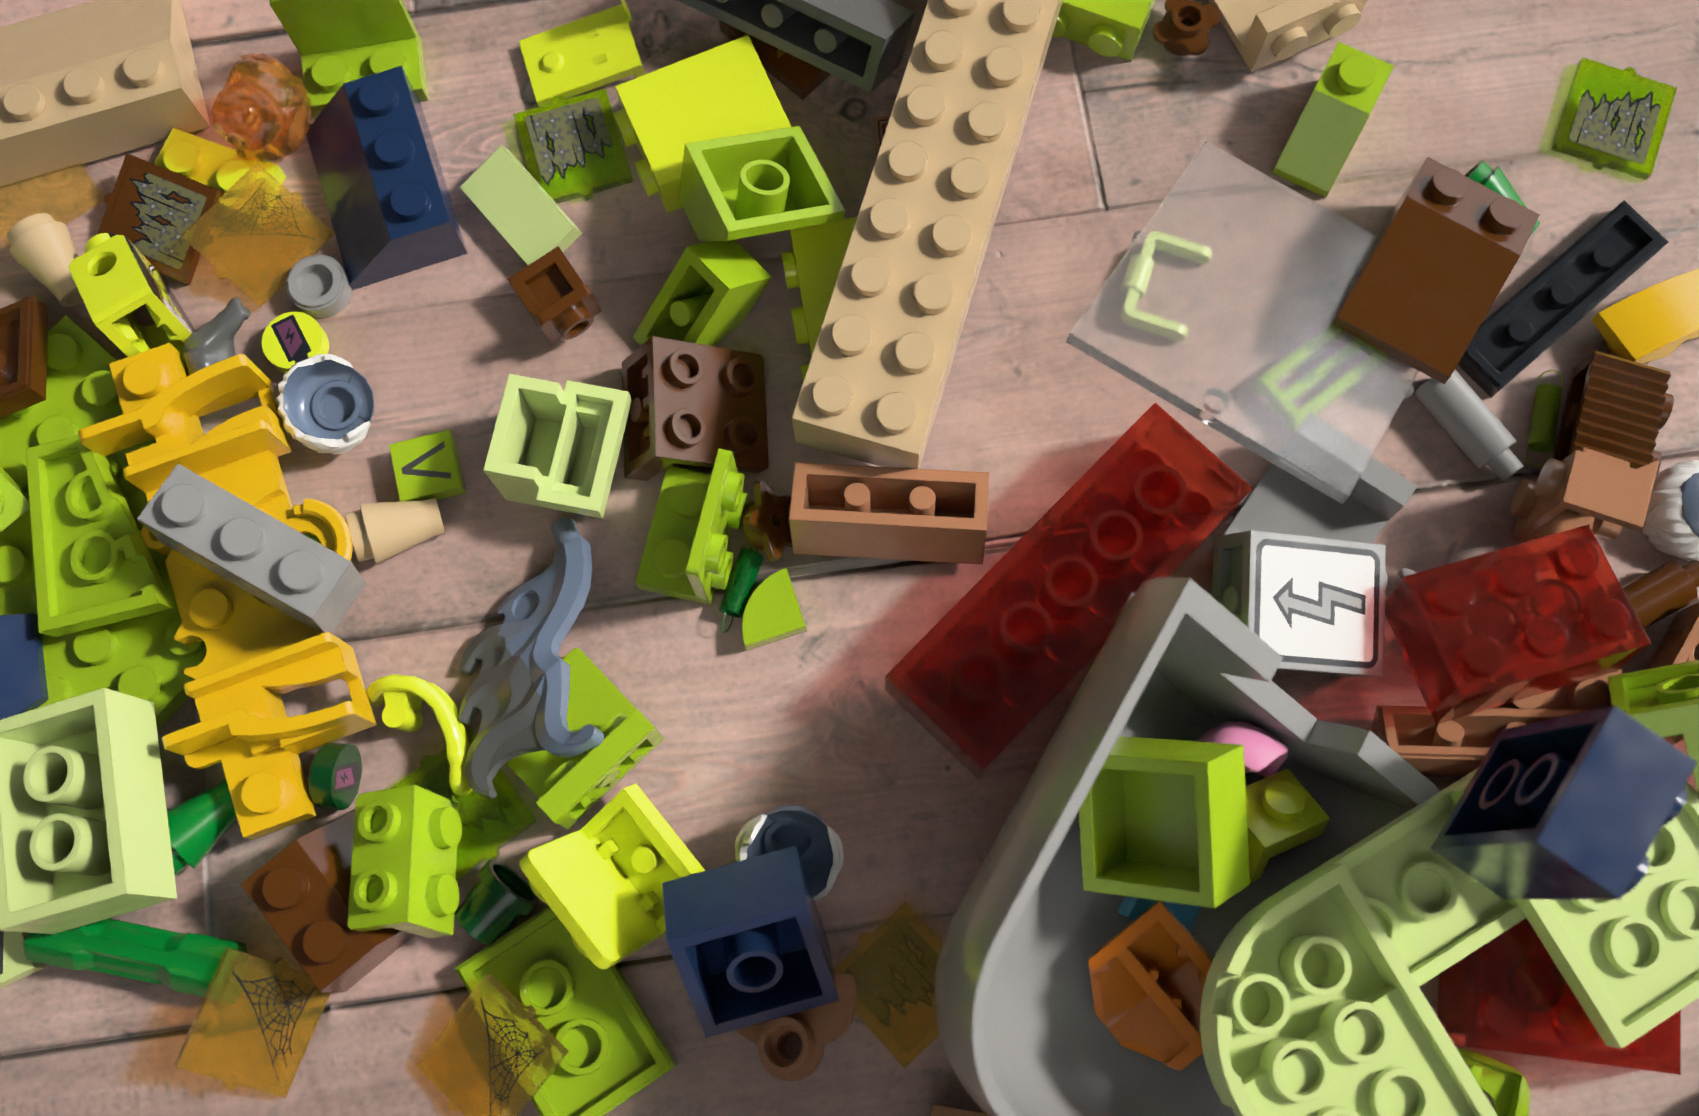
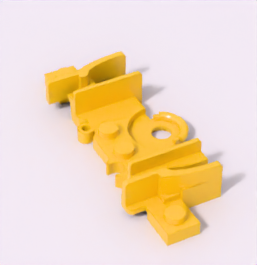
(250, 645)

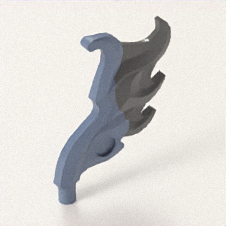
(522, 677)

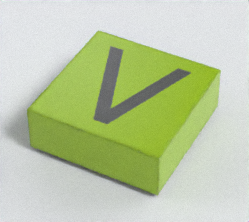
(427, 467)

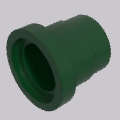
(495, 902)

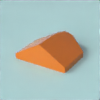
(1152, 987)

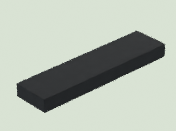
(1559, 297)

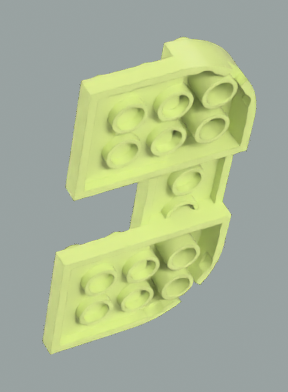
(1321, 982)

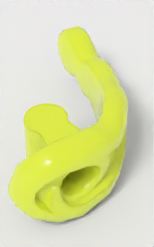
(402, 712)

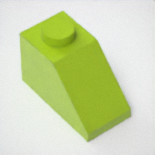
(1333, 119)
(705, 295)

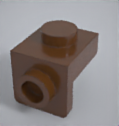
(556, 296)

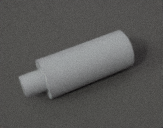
(1470, 424)

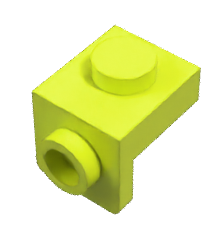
(1279, 818)

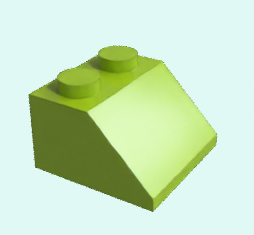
(755, 185)

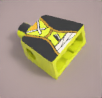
(115, 283)

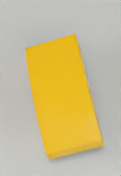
(1652, 320)

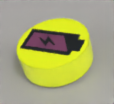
(293, 339)

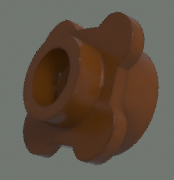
(1184, 39)

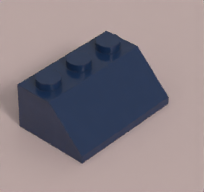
(383, 180)

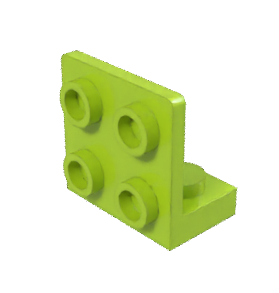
(351, 41)
(691, 531)
(575, 784)

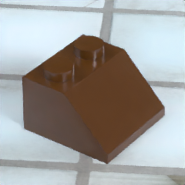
(307, 905)

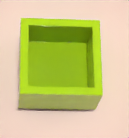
(1167, 822)

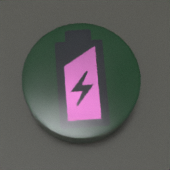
(335, 776)

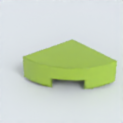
(772, 612)

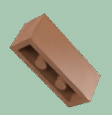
(889, 513)

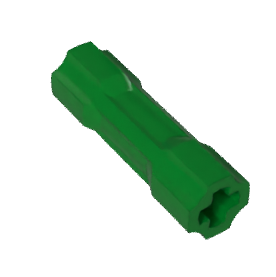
(135, 952)

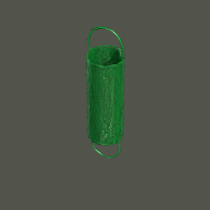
(741, 584)

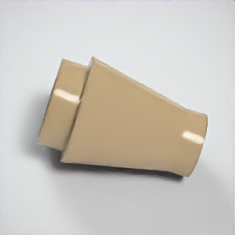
(46, 251)
(392, 527)

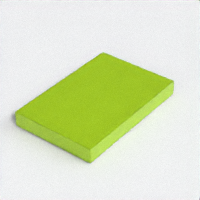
(585, 1008)

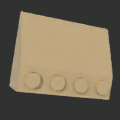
(94, 84)

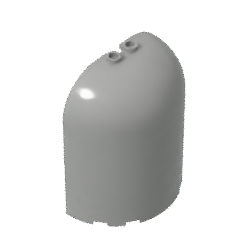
(1017, 952)

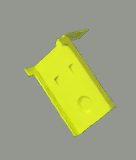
(582, 55)

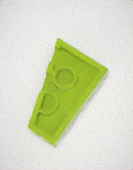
(86, 543)

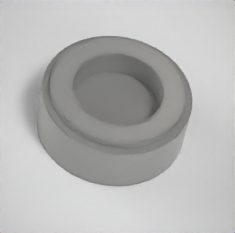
(318, 286)

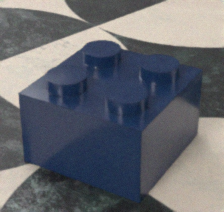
(749, 942)

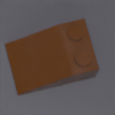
(1436, 269)

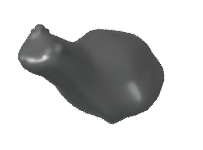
(216, 338)

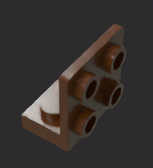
(690, 405)

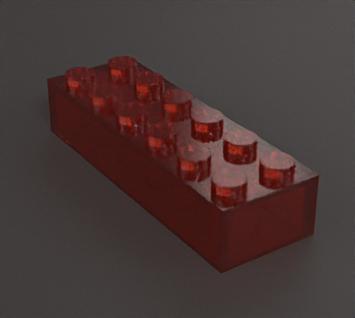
(1062, 588)

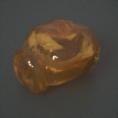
(262, 109)

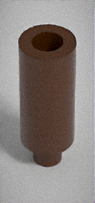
(1663, 591)

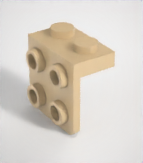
(1281, 28)

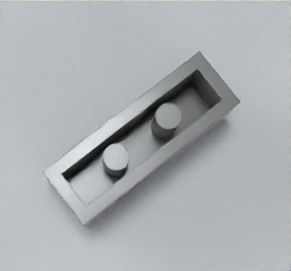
(252, 550)

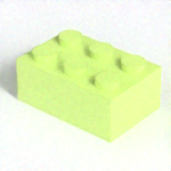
(82, 814)

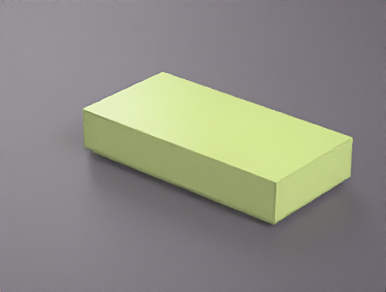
(519, 207)

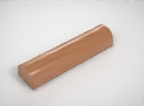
(1454, 745)

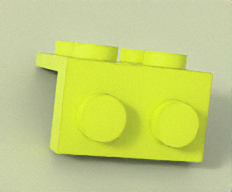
(611, 877)

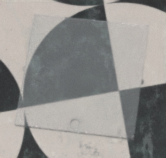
(1233, 320)

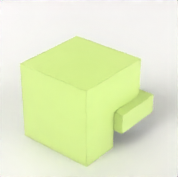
(557, 444)

